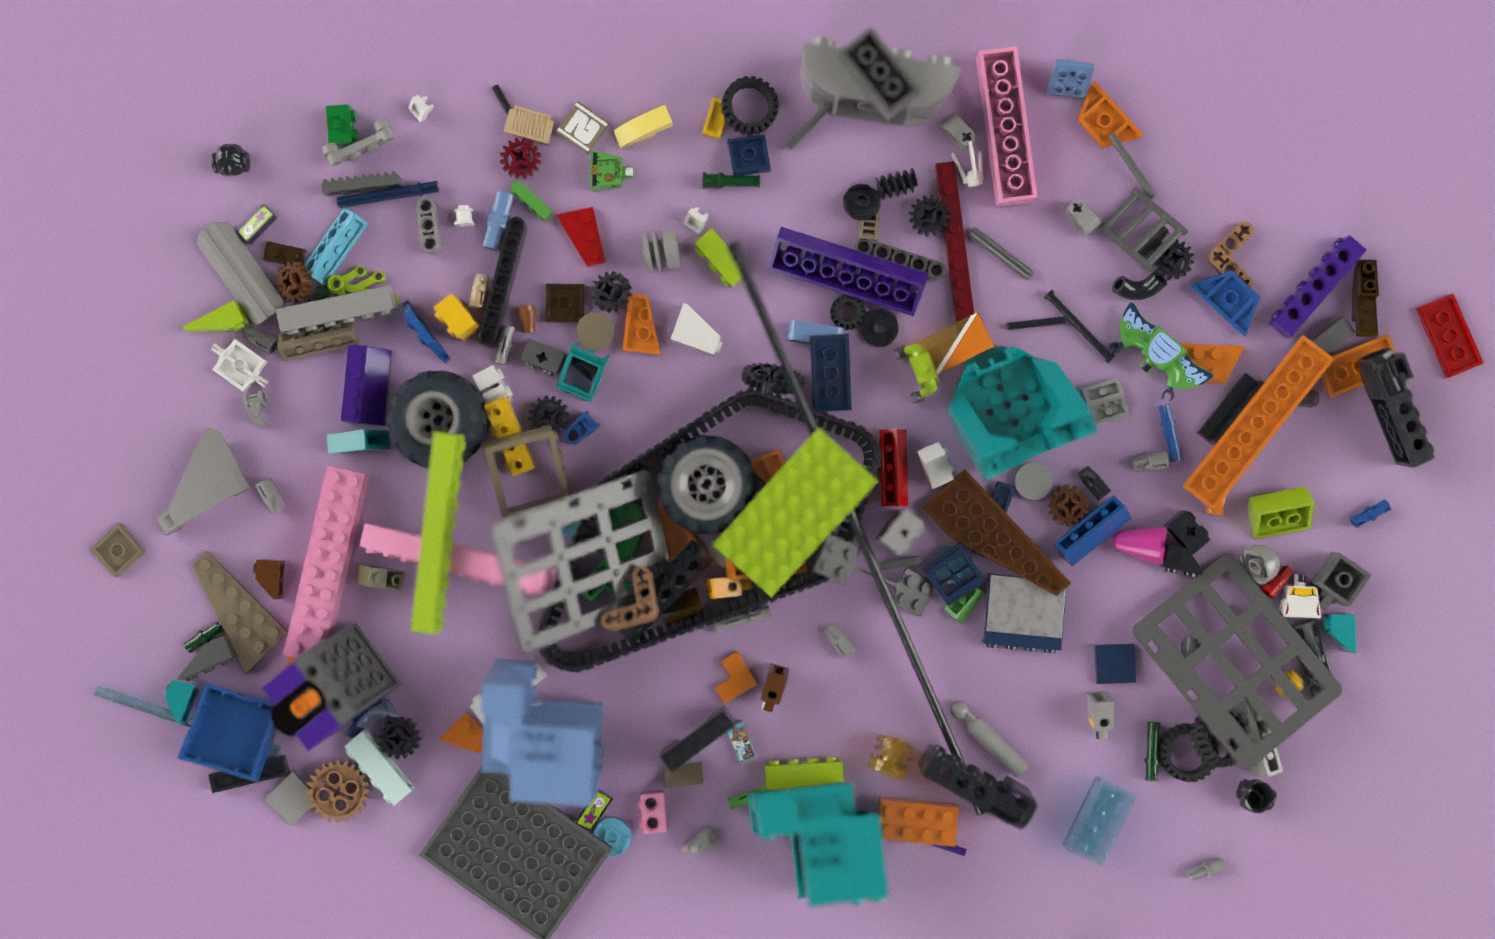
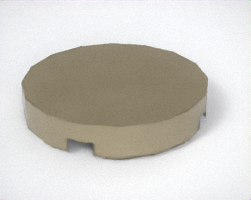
(595, 330)

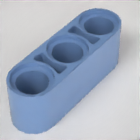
(801, 331)

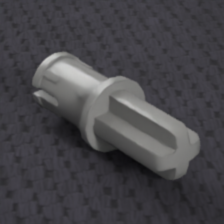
(1206, 869)

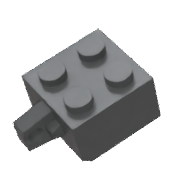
(1339, 581)

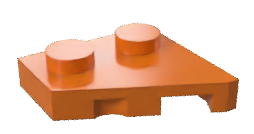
(768, 465)

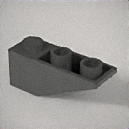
(209, 655)

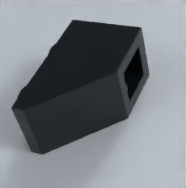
(1180, 559)

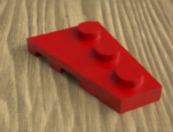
(584, 234)

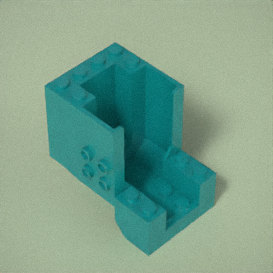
(833, 846)

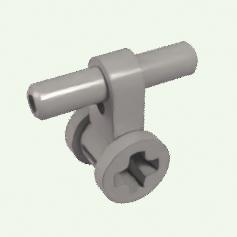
(254, 405)
(704, 841)

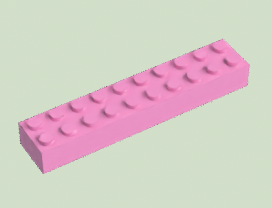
(327, 559)
(464, 560)

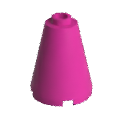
(1142, 543)

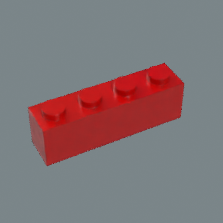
(893, 467)

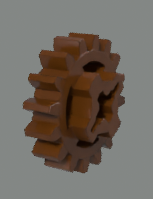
(293, 281)
(1068, 512)

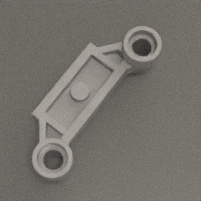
(355, 151)

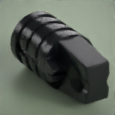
(585, 368)
(1094, 483)

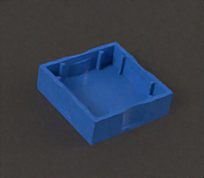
(230, 733)

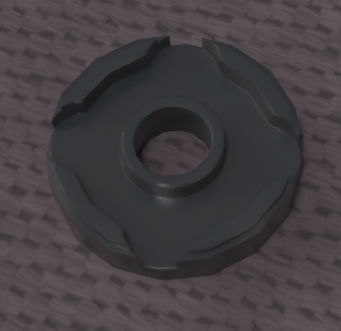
(857, 211)
(879, 339)

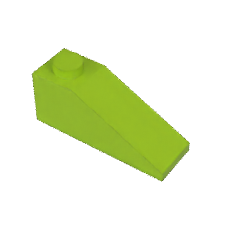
(223, 319)

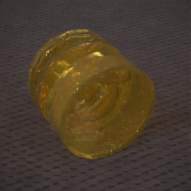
(891, 757)

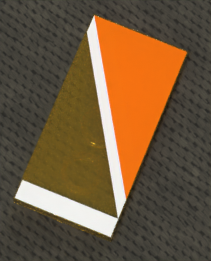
(958, 343)

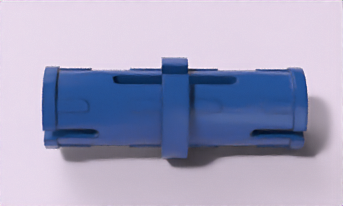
(1370, 513)

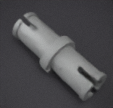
(504, 345)

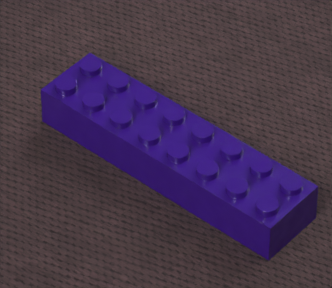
(847, 271)

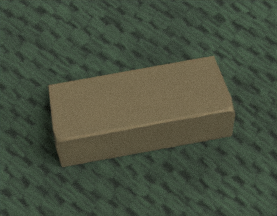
(684, 775)

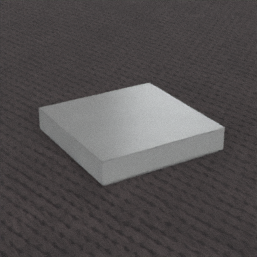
(290, 798)

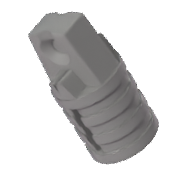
(1150, 461)
(270, 495)
(839, 640)

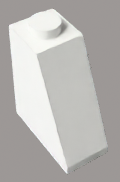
(695, 332)

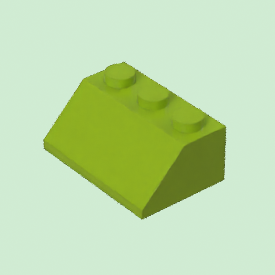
(1280, 512)

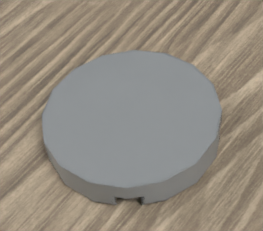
(1033, 481)

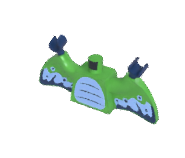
(1160, 351)

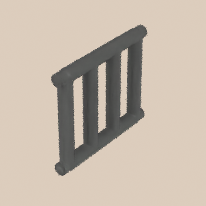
(1133, 251)

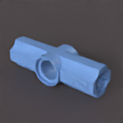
(498, 221)

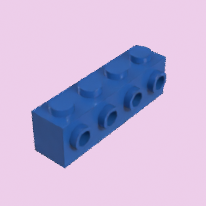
(1092, 530)

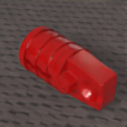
(1275, 585)

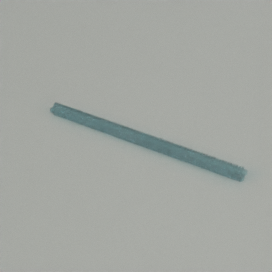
(149, 708)

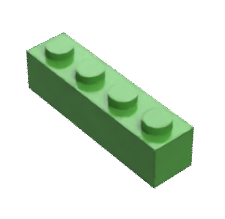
(529, 198)

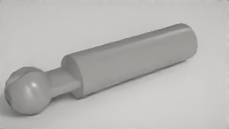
(989, 739)

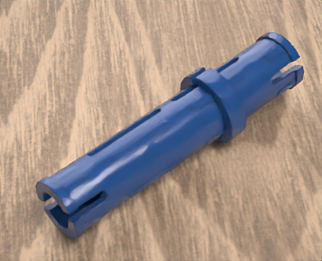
(1170, 432)

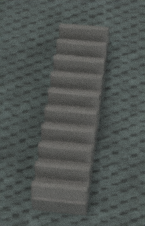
(361, 185)

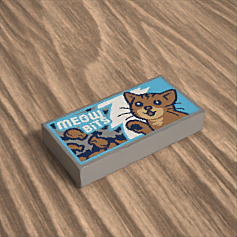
(741, 743)

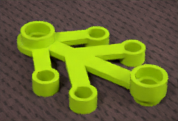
(344, 286)

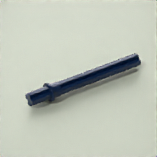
(388, 194)

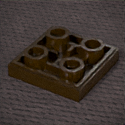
(685, 605)

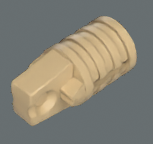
(479, 292)

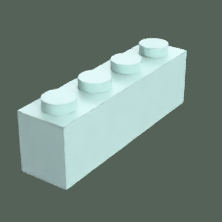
(379, 767)

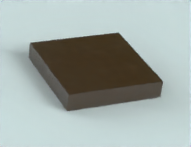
(564, 303)

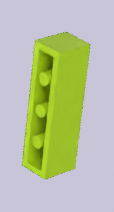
(803, 773)

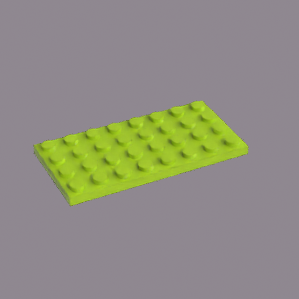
(795, 512)

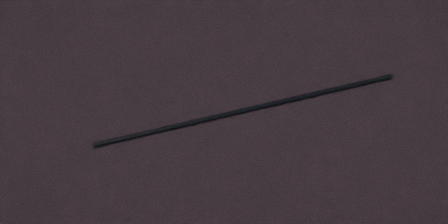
(738, 258)

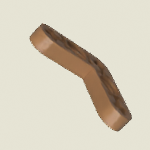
(1225, 252)
(642, 604)

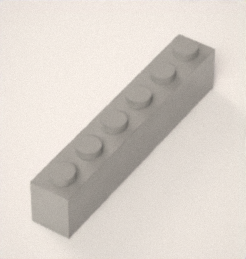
(336, 309)

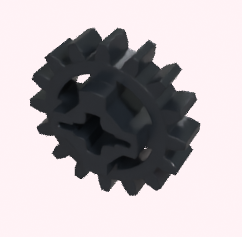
(935, 211)
(1174, 267)
(617, 295)
(559, 410)
(397, 748)

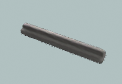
(1001, 253)

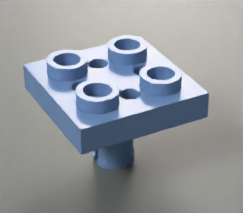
(1071, 74)

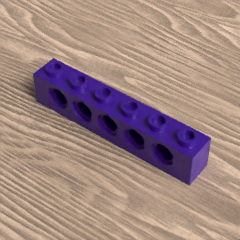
(1351, 253)

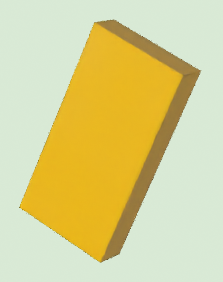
(715, 120)

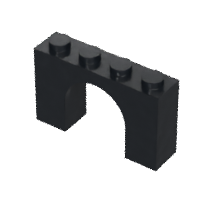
(682, 750)

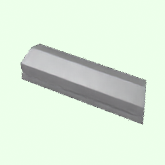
(240, 271)

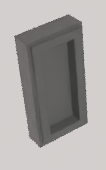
(901, 563)

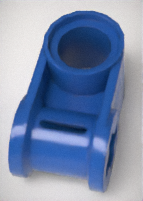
(581, 428)

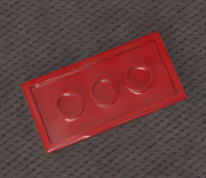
(1449, 336)

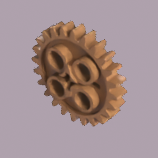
(329, 806)

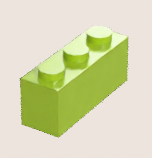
(719, 258)

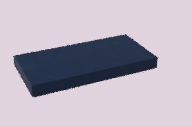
(831, 372)

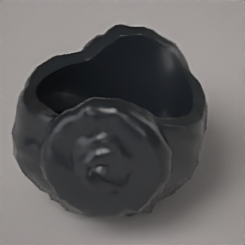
(230, 160)
(1256, 795)

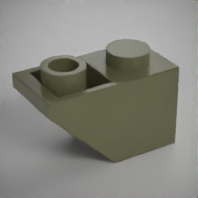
(380, 577)

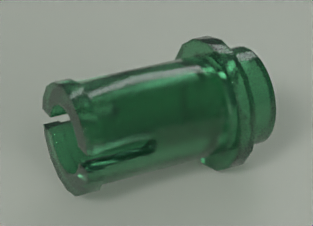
(321, 293)

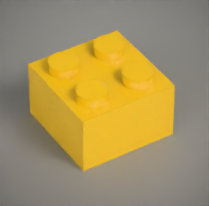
(457, 317)

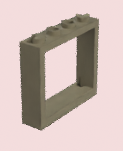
(519, 439)

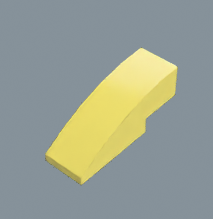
(643, 126)

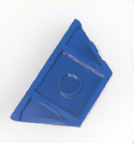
(1230, 298)
(425, 336)

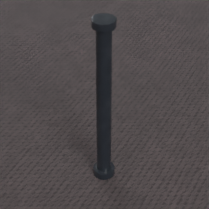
(1079, 326)

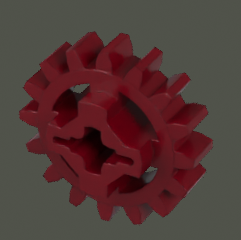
(524, 152)

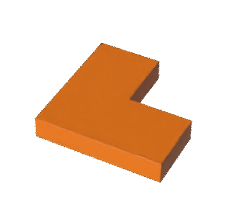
(739, 680)

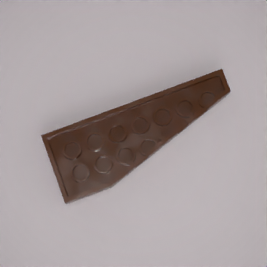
(982, 525)

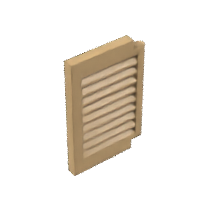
(529, 124)

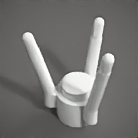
(976, 175)

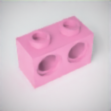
(657, 811)

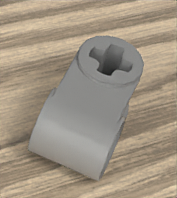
(956, 129)
(1083, 218)

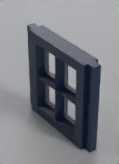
(963, 588)

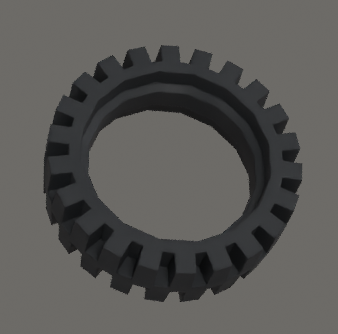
(759, 85)
(1204, 748)
(1169, 767)

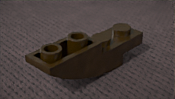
(1364, 296)

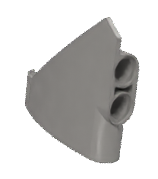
(207, 481)

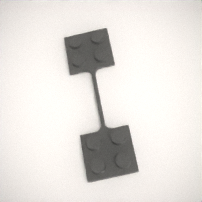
(840, 558)

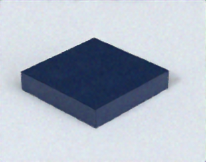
(748, 155)
(1115, 663)

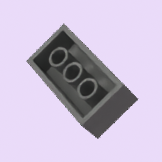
(879, 73)

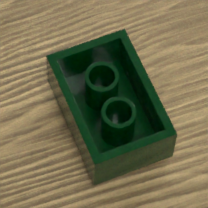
(622, 516)

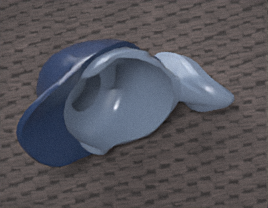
(371, 715)

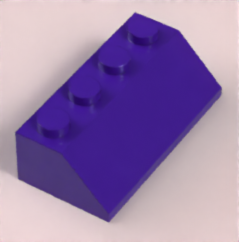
(366, 385)

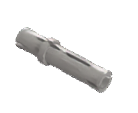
(764, 613)

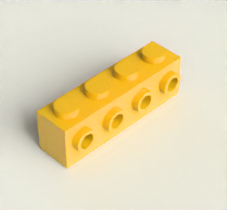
(505, 424)

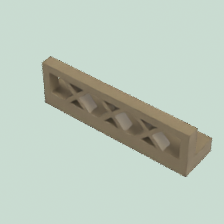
(317, 341)

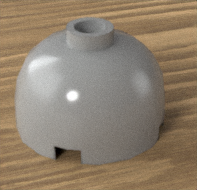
(1261, 563)

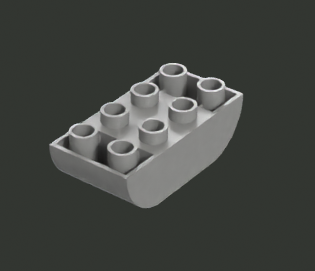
(830, 83)

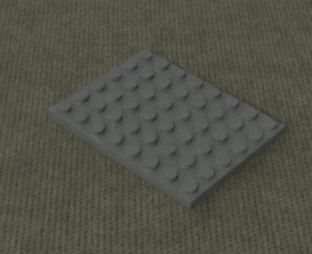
(516, 854)

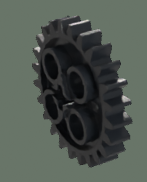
(768, 378)

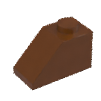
(270, 576)

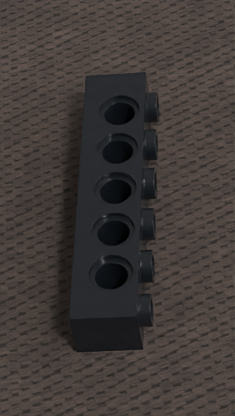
(670, 585)

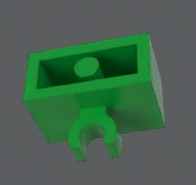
(341, 125)

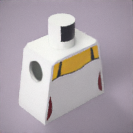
(1299, 599)

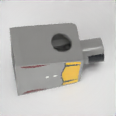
(1100, 713)

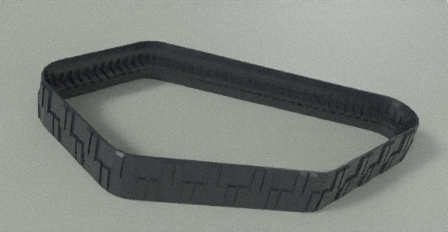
(575, 662)

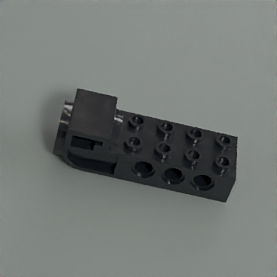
(1385, 380)
(979, 788)

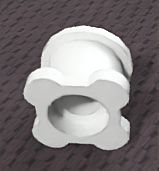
(464, 216)

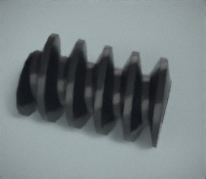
(896, 183)

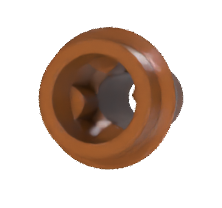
(527, 317)

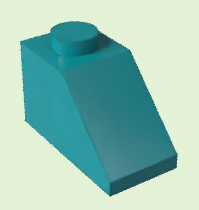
(1341, 629)
(180, 699)

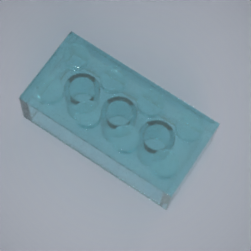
(1099, 820)

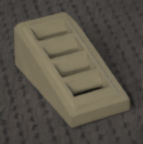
(876, 227)

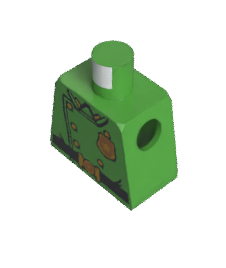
(608, 171)

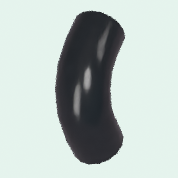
(1139, 289)

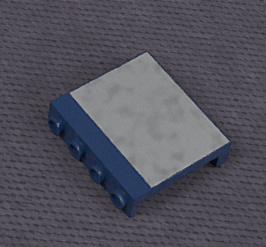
(1023, 615)

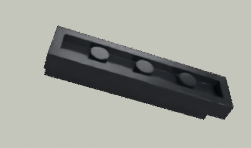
(1229, 408)

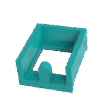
(588, 356)

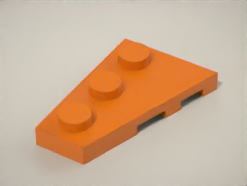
(639, 327)

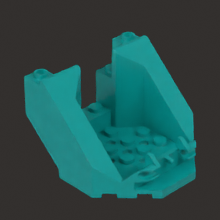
(1046, 421)

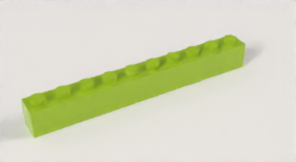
(437, 532)

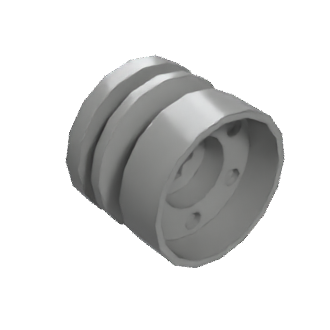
(661, 251)

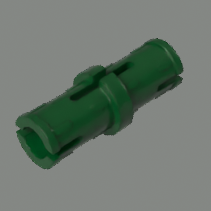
(203, 637)

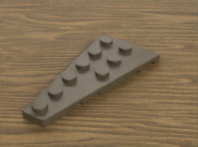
(245, 620)

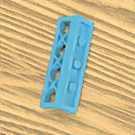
(335, 247)

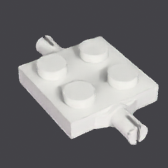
(239, 365)

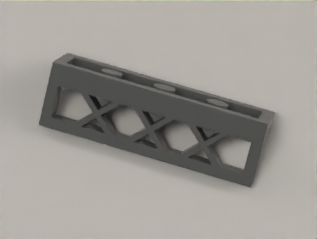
(1315, 643)

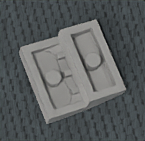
(1106, 401)

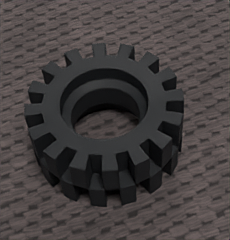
(851, 301)

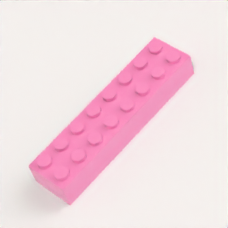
(1006, 126)

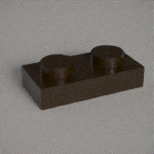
(282, 253)

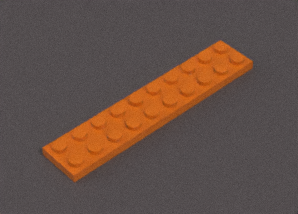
(1258, 422)

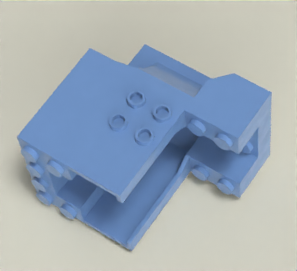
(540, 742)

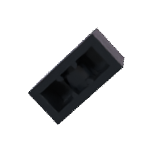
(1177, 528)

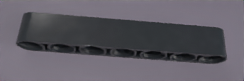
(500, 272)

